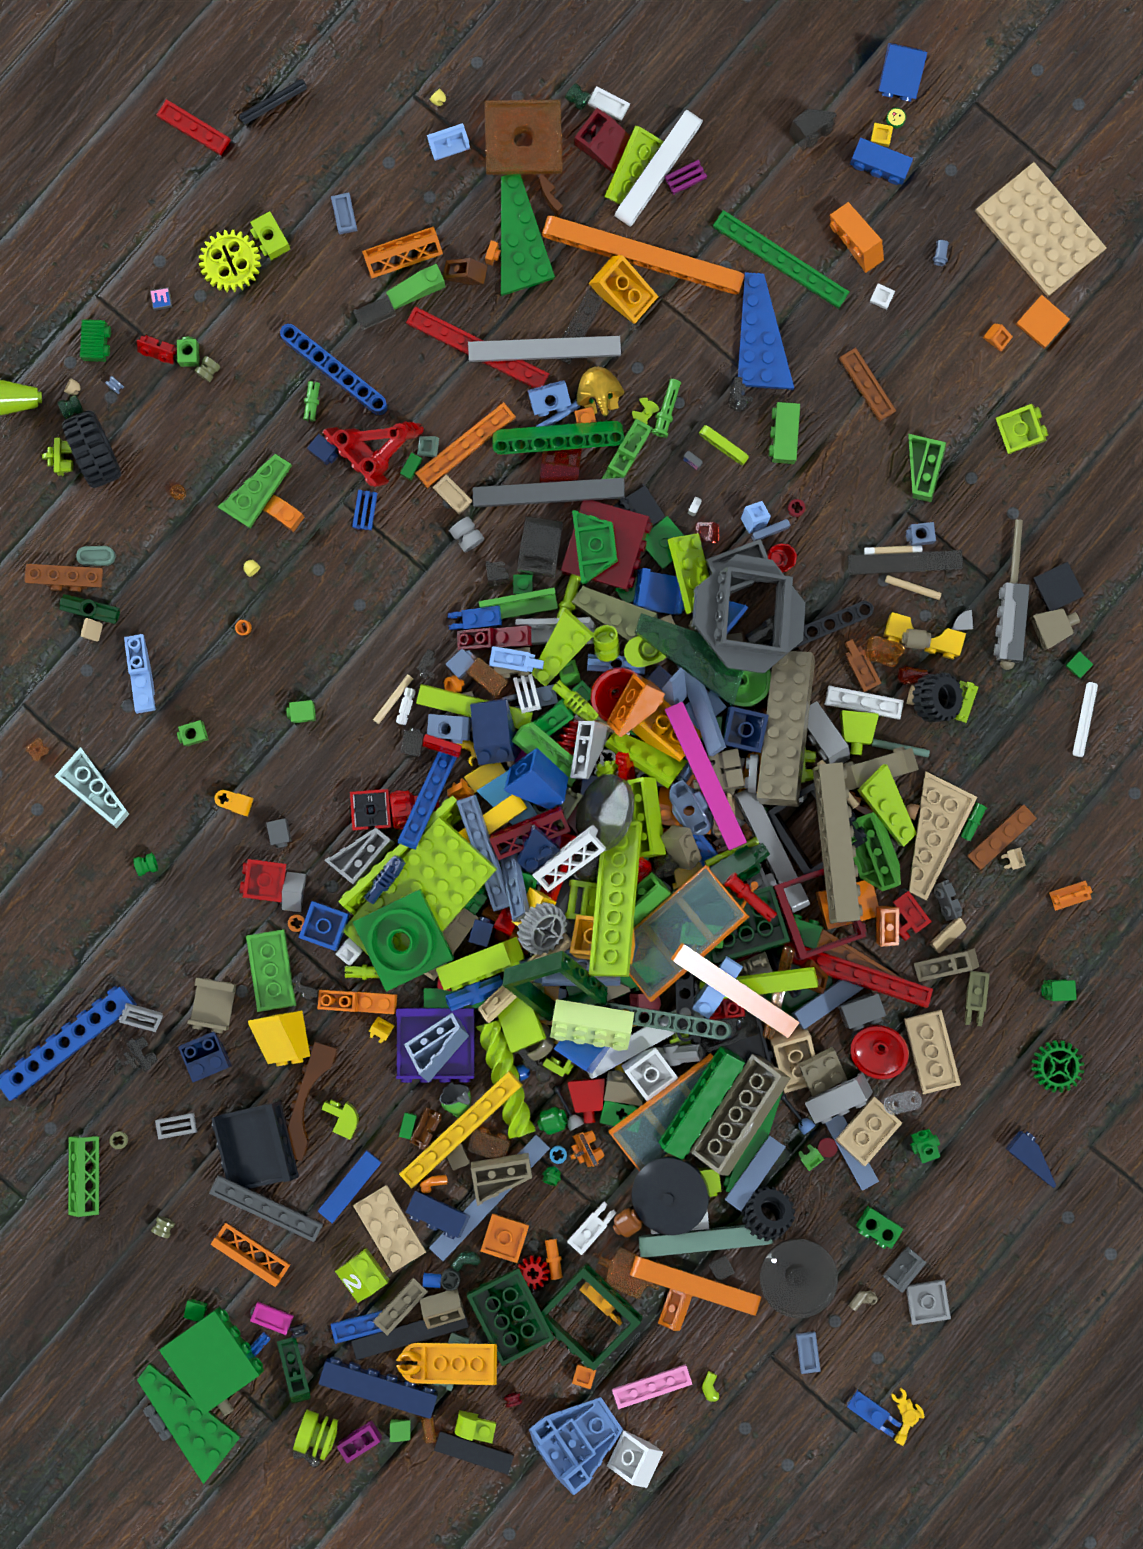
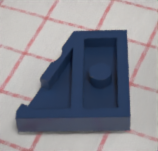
(537, 850)

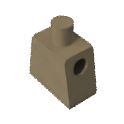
(1053, 626)

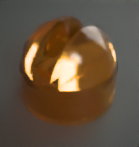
(175, 495)

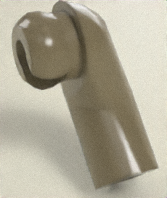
(863, 1297)

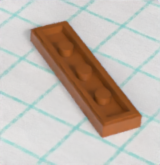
(867, 384)

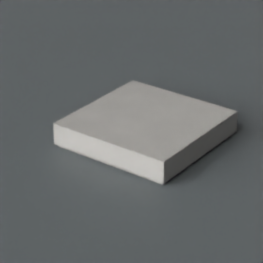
(928, 1302)

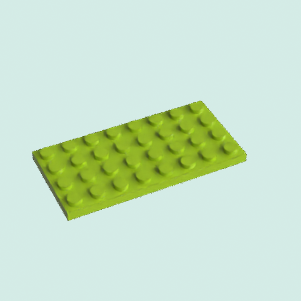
(446, 872)

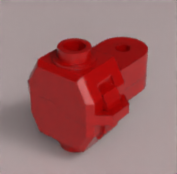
(401, 807)

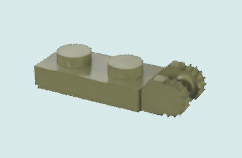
(976, 996)

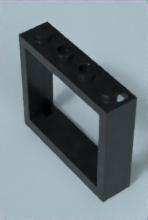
(792, 844)

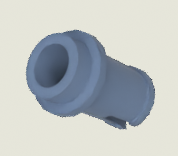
(941, 252)

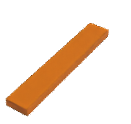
(465, 445)

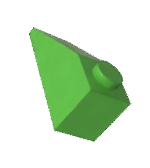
(416, 287)

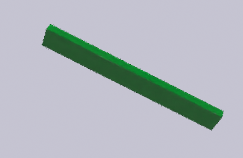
(781, 259)

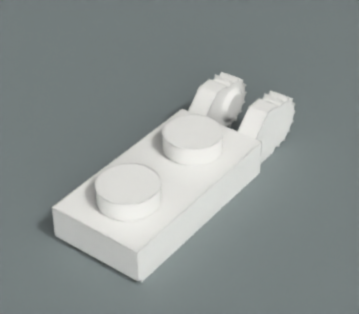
(590, 1229)

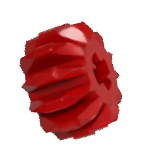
(538, 1268)

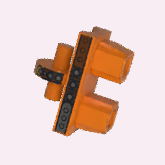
(583, 1151)

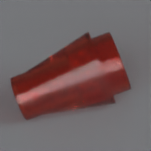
(910, 674)

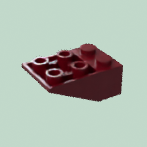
(602, 140)

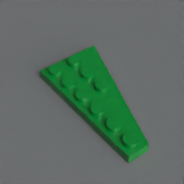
(522, 248)
(201, 1437)

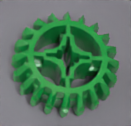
(1051, 1071)

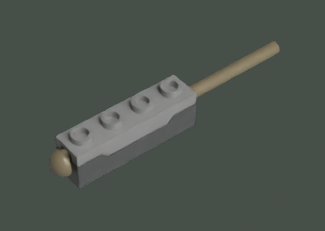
(1012, 611)

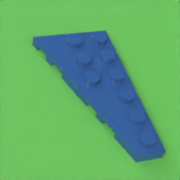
(761, 348)

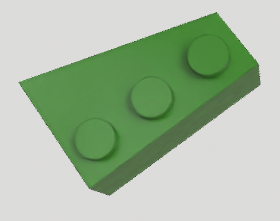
(925, 464)

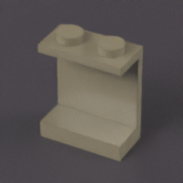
(212, 1005)

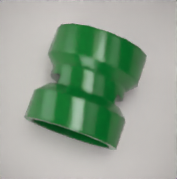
(145, 864)

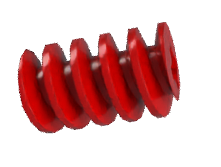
(569, 738)

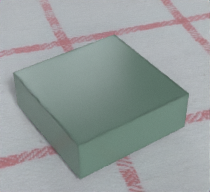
(428, 446)

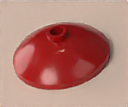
(601, 695)
(878, 1061)

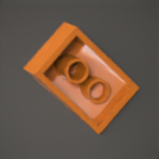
(636, 703)
(866, 899)

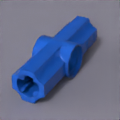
(473, 993)

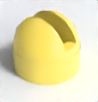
(438, 97)
(251, 567)

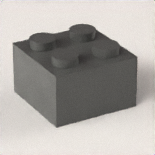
(861, 1011)

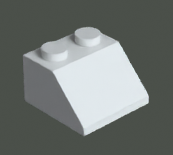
(649, 1072)
(634, 1459)

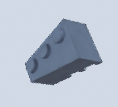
(436, 1045)

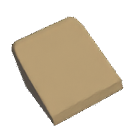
(91, 630)

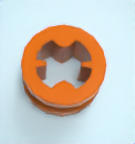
(293, 928)

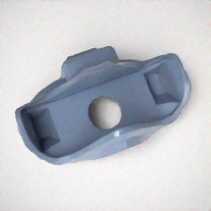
(682, 796)

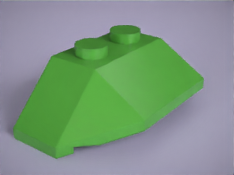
(877, 857)

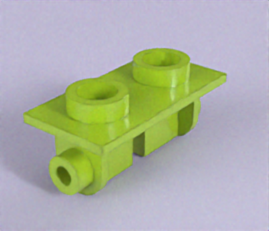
(969, 693)

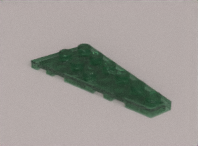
(692, 654)

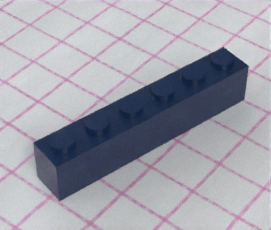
(378, 1387)

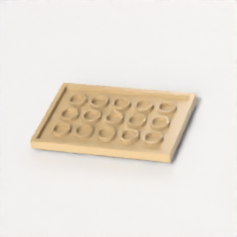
(1040, 229)

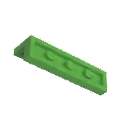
(524, 603)
(532, 737)
(77, 1177)

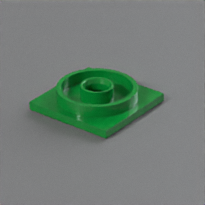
(415, 919)

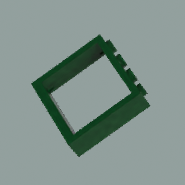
(518, 982)
(606, 1292)

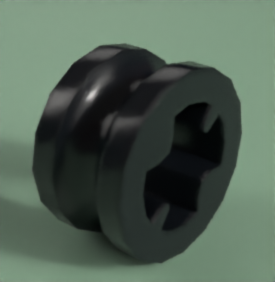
(298, 1330)

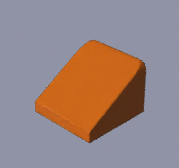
(998, 336)

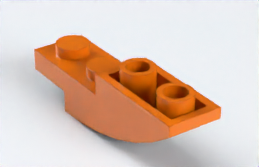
(357, 1001)

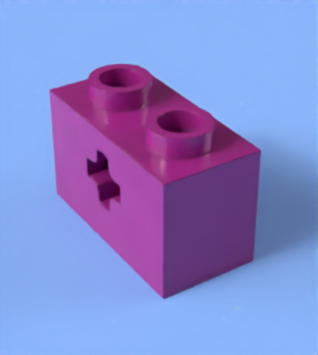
(359, 1441)

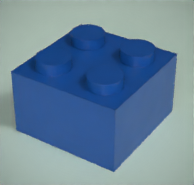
(324, 925)

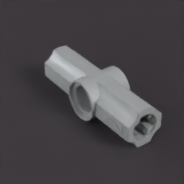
(677, 1054)

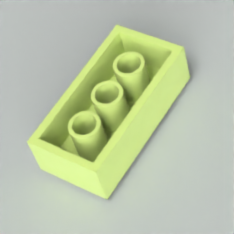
(592, 1025)

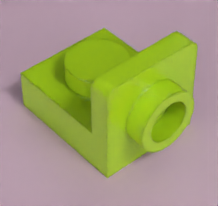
(555, 1066)

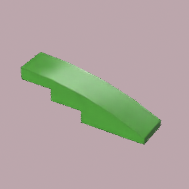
(628, 450)

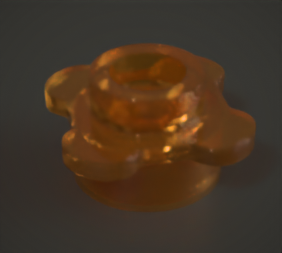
(32, 749)

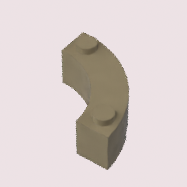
(899, 763)

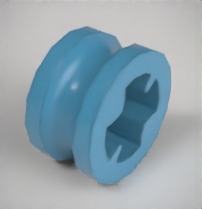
(560, 1160)

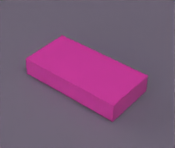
(271, 1318)

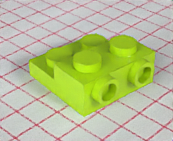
(1022, 428)

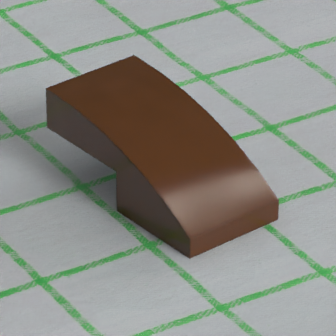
(548, 191)

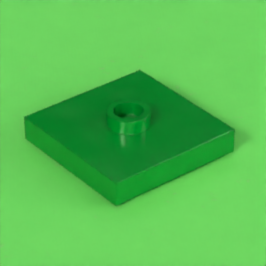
(658, 543)

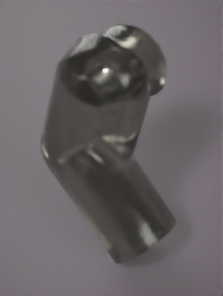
(313, 1461)

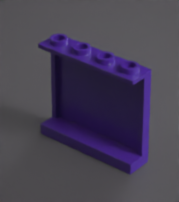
(415, 1021)

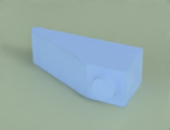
(709, 998)

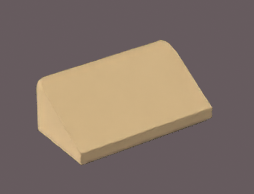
(948, 935)

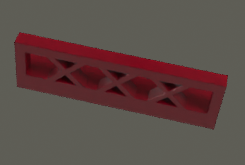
(524, 826)

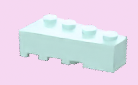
(88, 784)

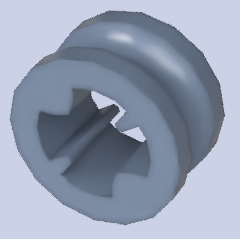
(114, 384)

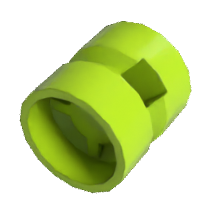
(606, 643)

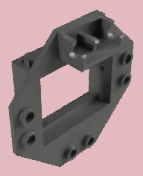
(712, 608)

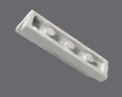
(566, 852)

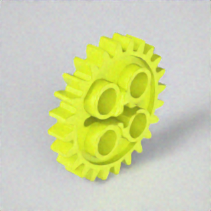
(214, 268)

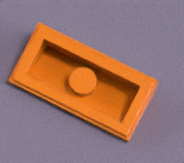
(887, 926)
(675, 1310)

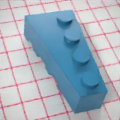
(495, 794)

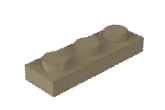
(400, 1306)

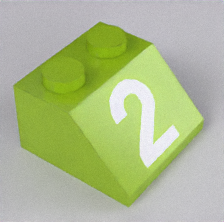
(362, 1275)

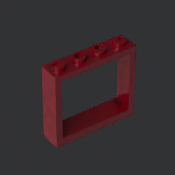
(791, 926)

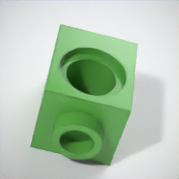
(191, 359)
(301, 711)
(201, 734)

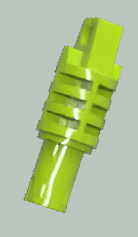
(575, 702)

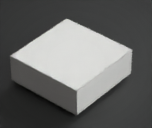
(882, 296)

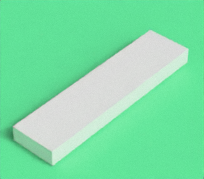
(863, 702)

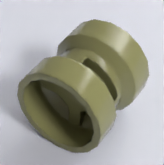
(207, 369)

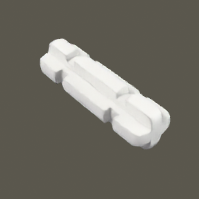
(405, 706)

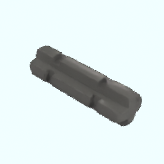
(157, 1422)

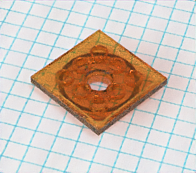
(534, 117)

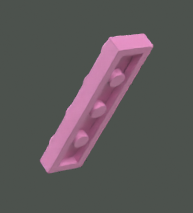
(652, 1386)

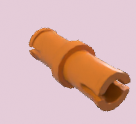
(553, 1259)

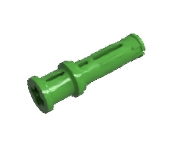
(664, 417)

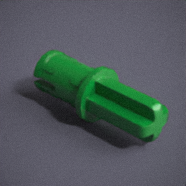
(973, 821)

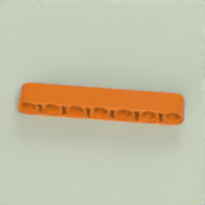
(695, 1285)

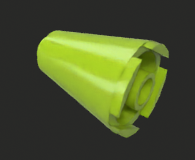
(17, 397)

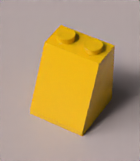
(281, 1037)

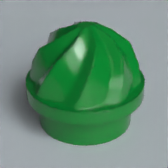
(551, 1176)

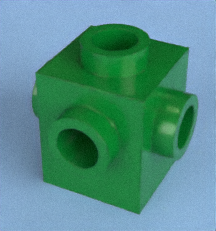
(925, 1145)

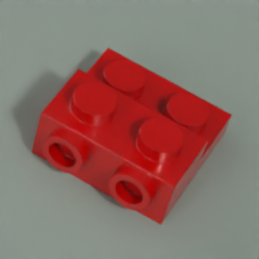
(263, 880)

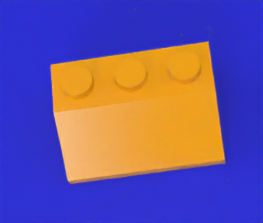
(582, 938)

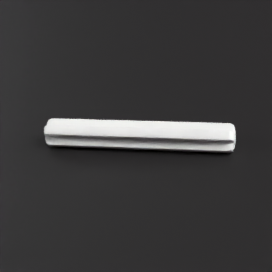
(1085, 719)

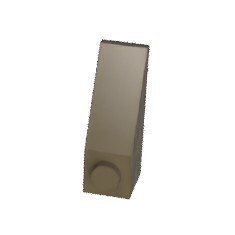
(946, 965)

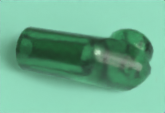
(466, 1258)

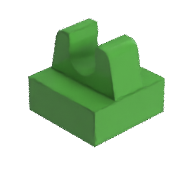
(812, 1159)

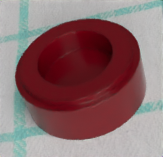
(827, 1147)

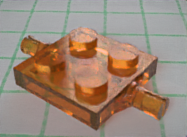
(619, 1274)

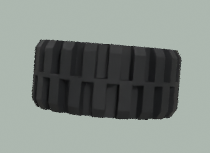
(91, 449)

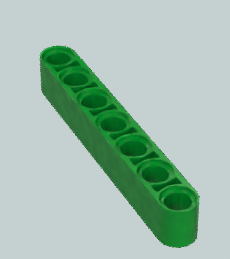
(548, 436)

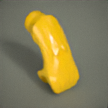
(469, 745)

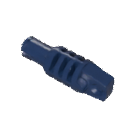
(385, 878)

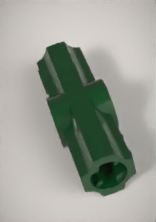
(78, 606)

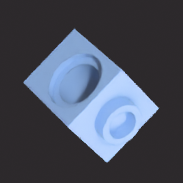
(755, 517)

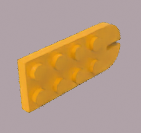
(450, 1363)

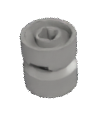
(466, 534)

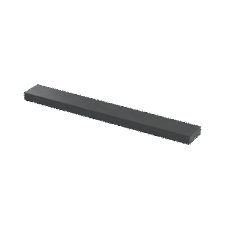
(549, 492)

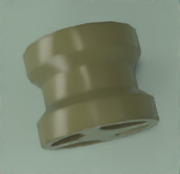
(163, 1227)

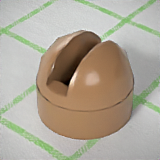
(912, 810)

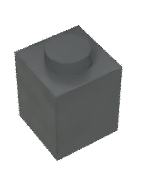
(279, 833)

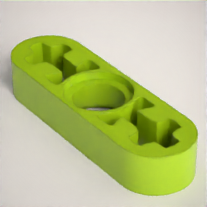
(723, 445)

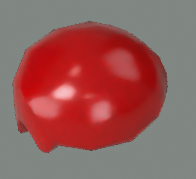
(783, 556)

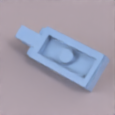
(514, 660)

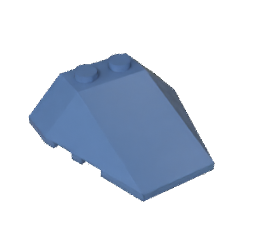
(576, 1441)

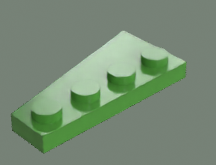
(256, 491)

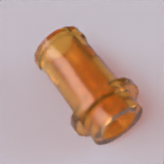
(429, 1430)

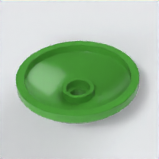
(753, 689)

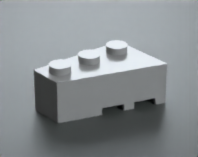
(826, 737)
(839, 1099)

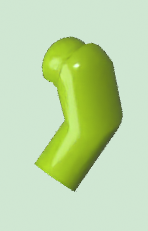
(708, 1388)

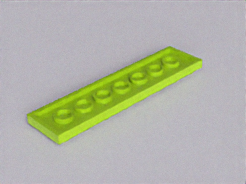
(354, 898)
(616, 906)

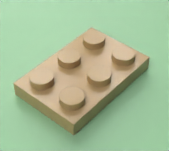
(868, 1131)

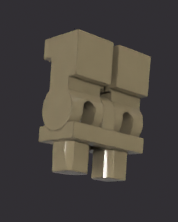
(730, 763)

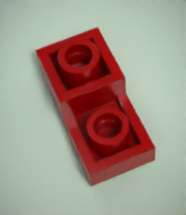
(728, 1009)

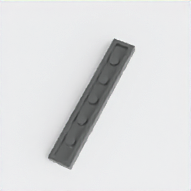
(265, 1208)

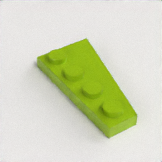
(887, 804)

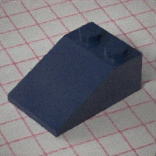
(493, 732)

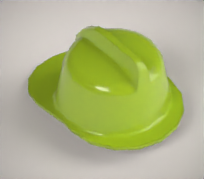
(641, 654)

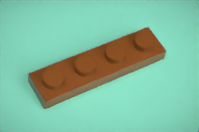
(1001, 837)

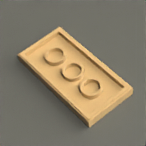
(932, 1051)

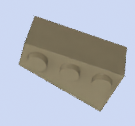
(499, 1174)

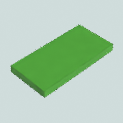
(271, 970)

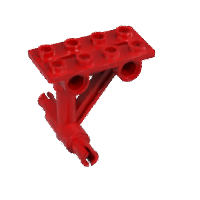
(363, 459)

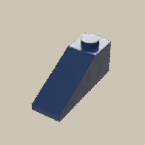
(1030, 1155)

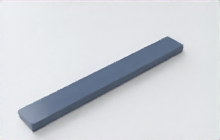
(443, 1245)

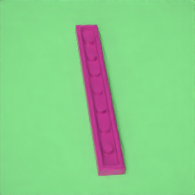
(705, 776)

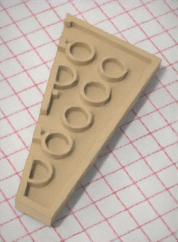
(940, 821)

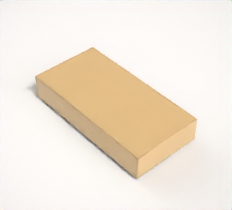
(452, 494)

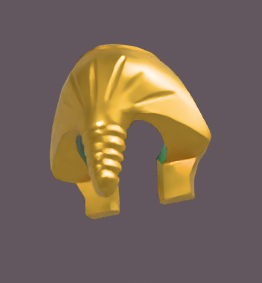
(598, 383)

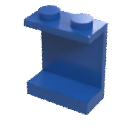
(658, 592)

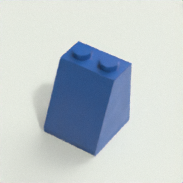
(902, 71)
(537, 780)
(583, 1055)

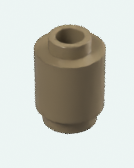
(916, 639)

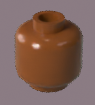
(627, 1223)

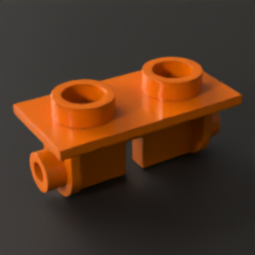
(1070, 895)

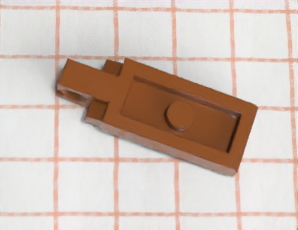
(861, 666)

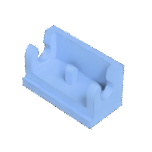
(448, 142)

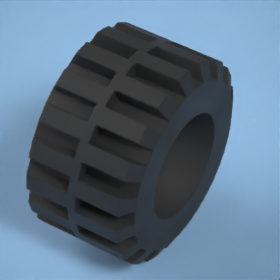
(937, 697)
(778, 1204)

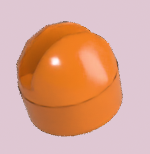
(239, 627)

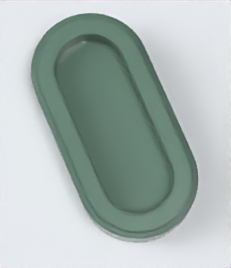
(95, 556)

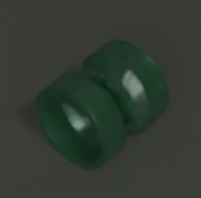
(577, 96)
(69, 407)

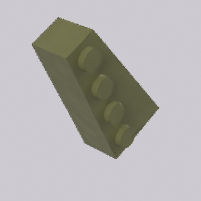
(610, 611)

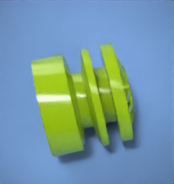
(315, 1435)

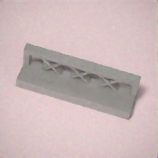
(543, 628)

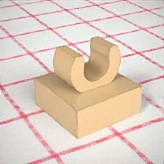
(1015, 857)

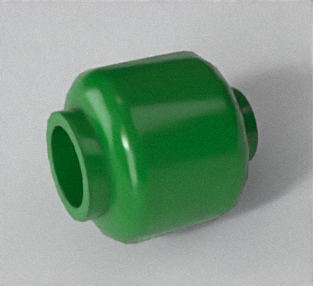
(552, 1120)

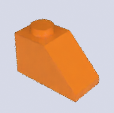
(283, 513)

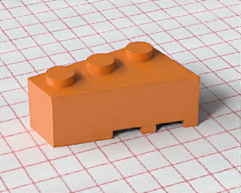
(857, 236)

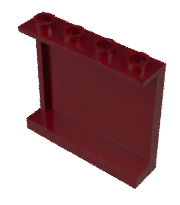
(630, 536)

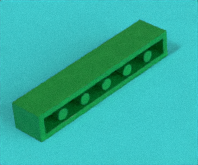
(701, 1102)
(751, 1150)

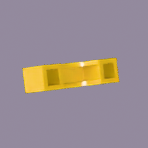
(948, 643)

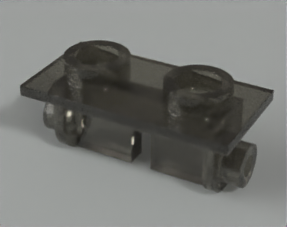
(664, 867)

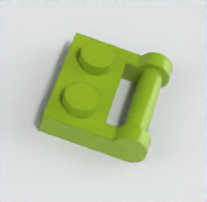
(588, 899)

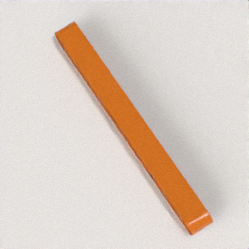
(643, 255)

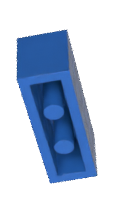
(881, 161)

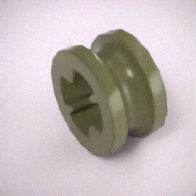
(117, 1134)

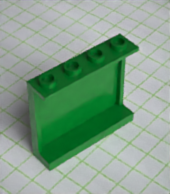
(212, 1360)

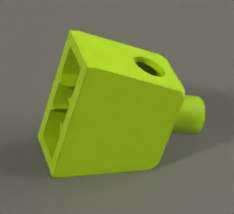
(858, 729)

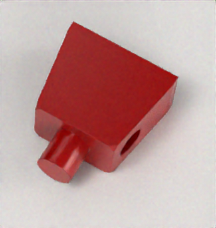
(587, 1096)

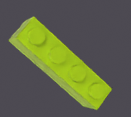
(648, 813)

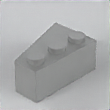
(359, 857)

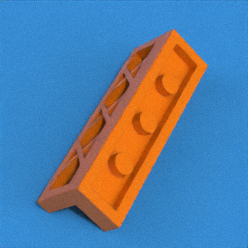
(399, 246)
(247, 1261)

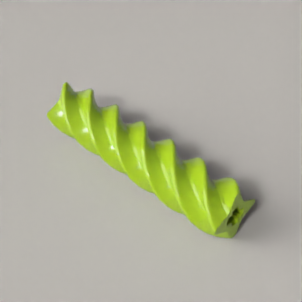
(500, 1060)

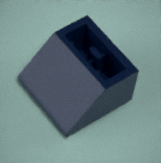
(204, 1056)

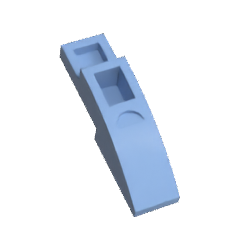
(140, 673)

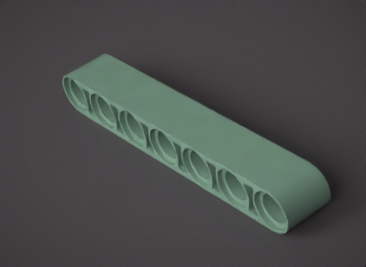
(673, 1024)
(698, 1241)

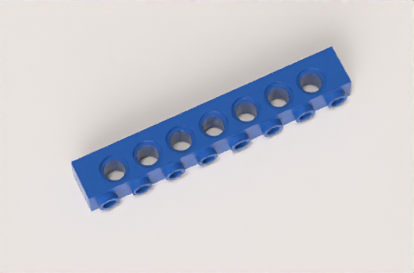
(8, 1081)

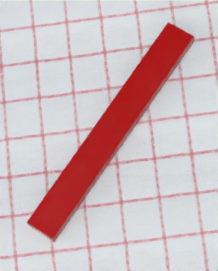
(459, 340)
(869, 978)

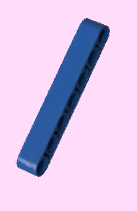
(329, 361)

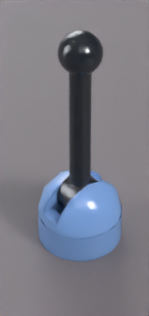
(805, 1124)

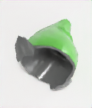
(456, 1099)

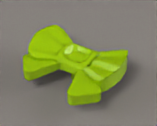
(650, 408)

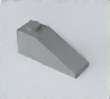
(588, 747)

